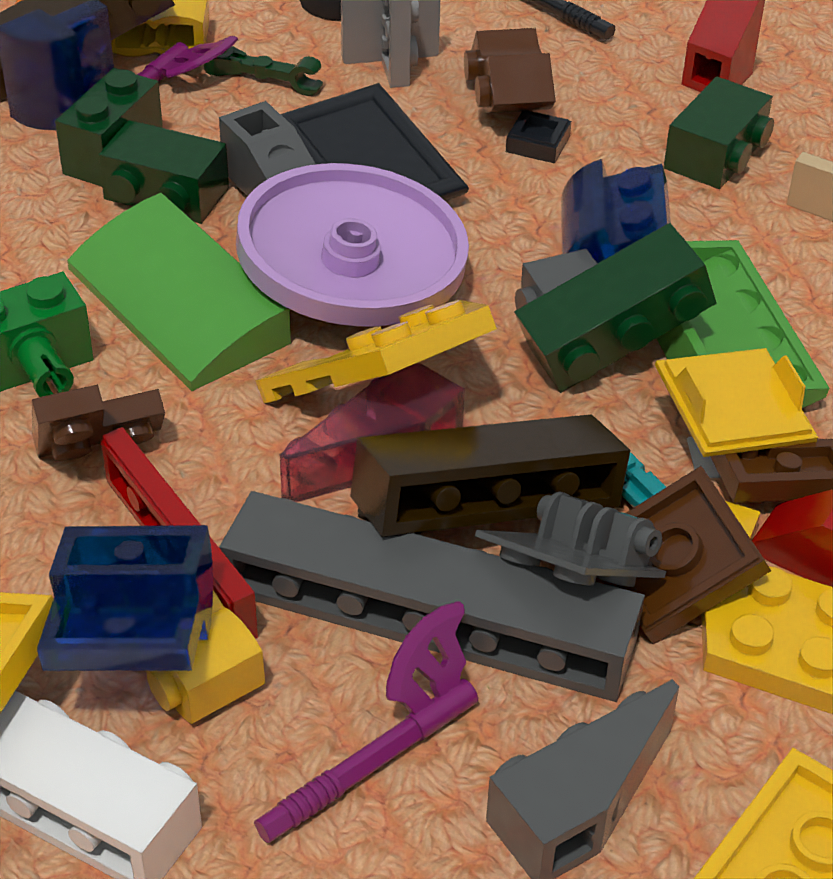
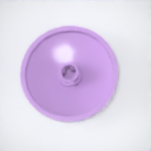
(351, 244)

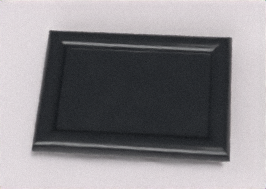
(374, 132)

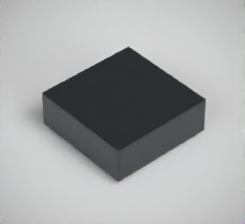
(538, 136)

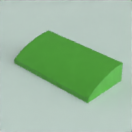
(180, 292)
(742, 318)

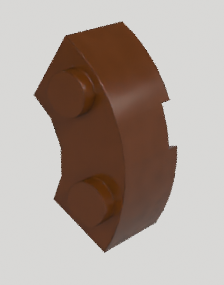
(510, 71)

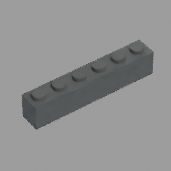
(380, 585)

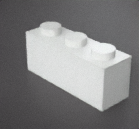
(93, 792)

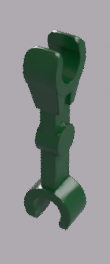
(263, 67)

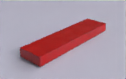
(156, 504)

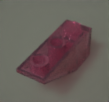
(390, 404)

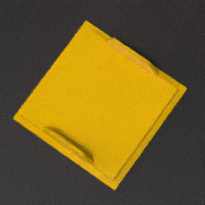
(738, 401)

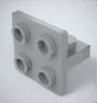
(390, 33)

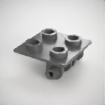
(584, 542)

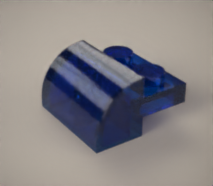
(54, 61)
(612, 210)
(128, 599)

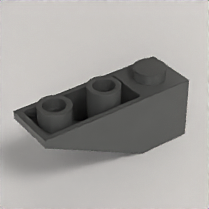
(260, 145)
(571, 794)

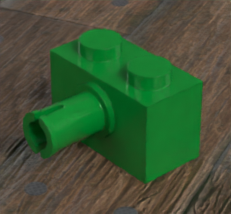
(43, 334)

